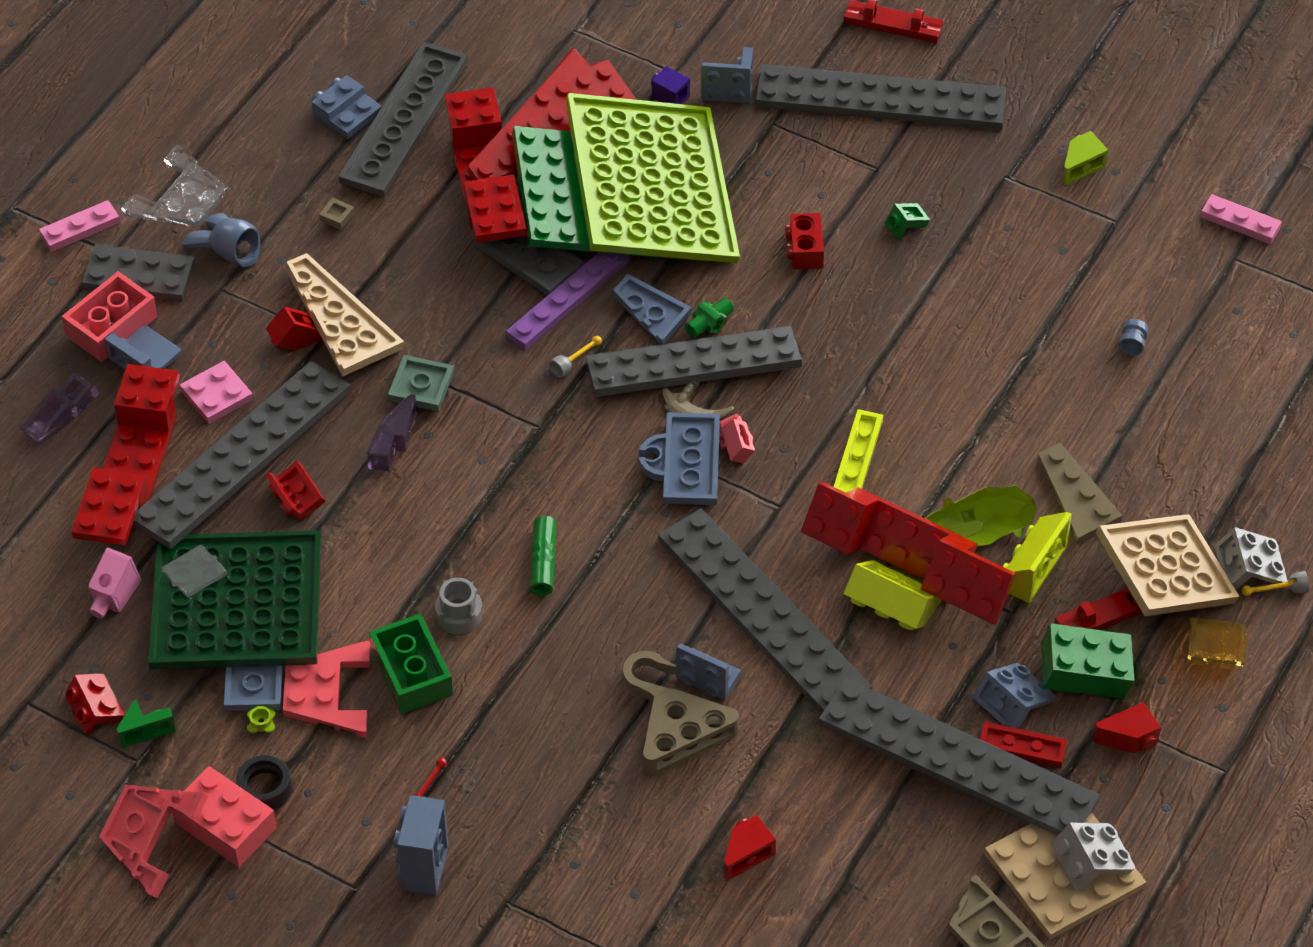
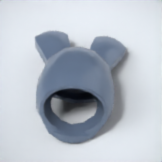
(226, 237)

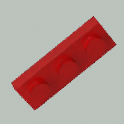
(1026, 744)

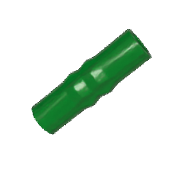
(543, 555)

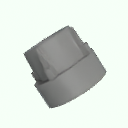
(458, 606)

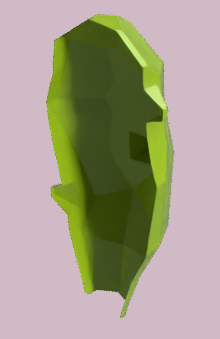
(987, 514)

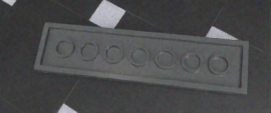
(403, 119)
(693, 361)

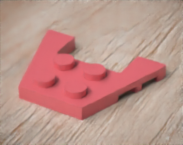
(314, 689)
(138, 824)

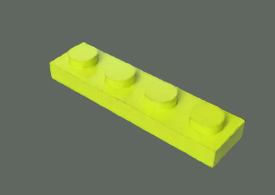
(859, 450)

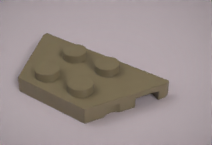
(987, 921)

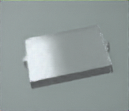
(194, 571)

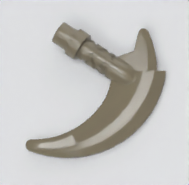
(679, 402)

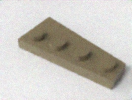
(1077, 493)

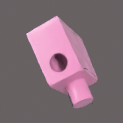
(113, 583)

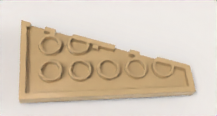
(345, 324)

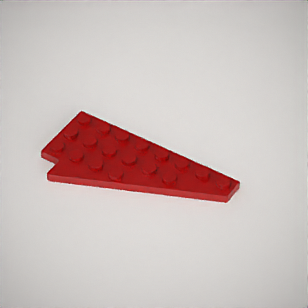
(548, 111)

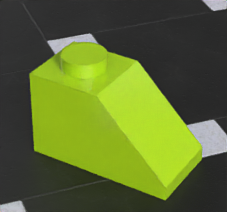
(1084, 157)

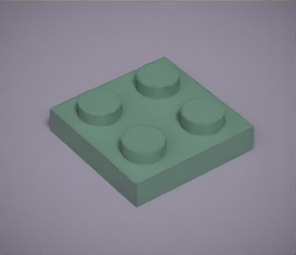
(422, 378)

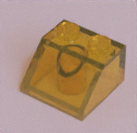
(1216, 642)

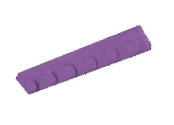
(565, 298)

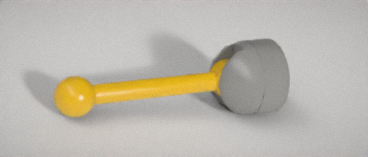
(562, 365)
(1296, 583)

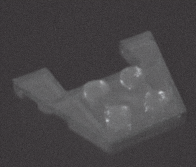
(187, 199)

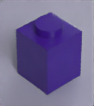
(670, 86)

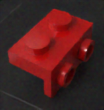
(296, 490)
(93, 701)

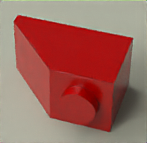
(292, 329)
(1128, 730)
(748, 846)

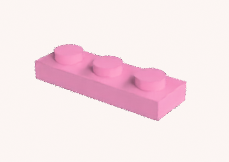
(1241, 219)
(79, 226)

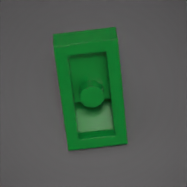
(138, 728)

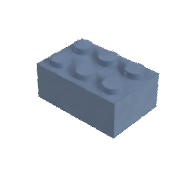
(421, 844)

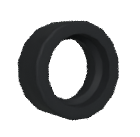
(266, 764)

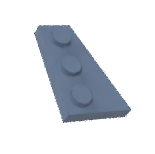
(651, 308)

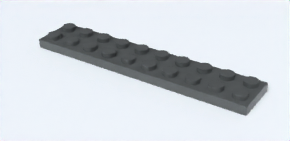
(881, 96)
(240, 454)
(759, 608)
(957, 758)

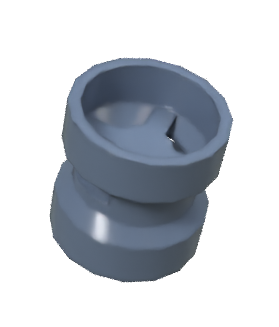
(1133, 337)

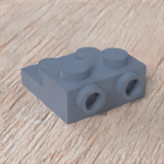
(345, 106)

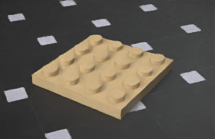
(1167, 565)
(1043, 887)

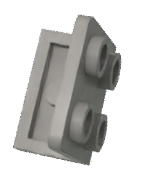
(1090, 850)

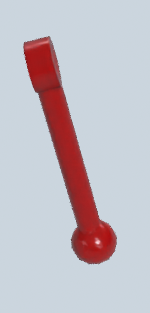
(440, 764)

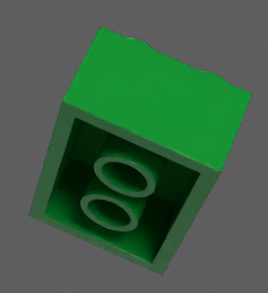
(1087, 661)
(411, 663)

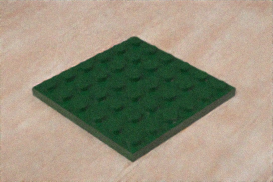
(250, 617)

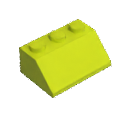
(1038, 554)
(891, 594)

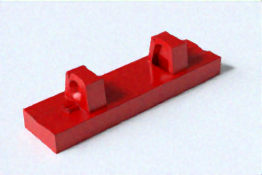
(893, 21)
(1102, 612)

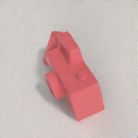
(736, 438)

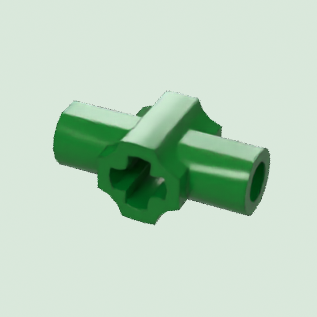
(709, 317)

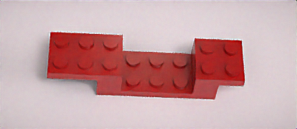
(493, 202)
(135, 457)
(912, 543)

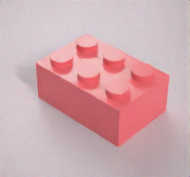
(114, 308)
(230, 819)

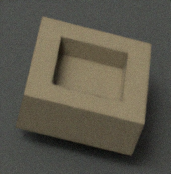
(336, 213)

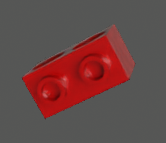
(806, 241)

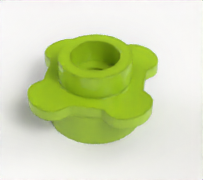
(261, 713)

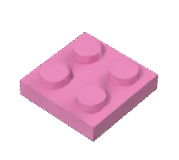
(216, 392)

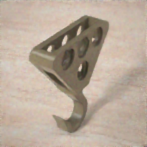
(694, 715)

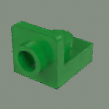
(906, 216)

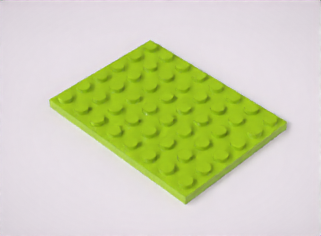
(651, 178)

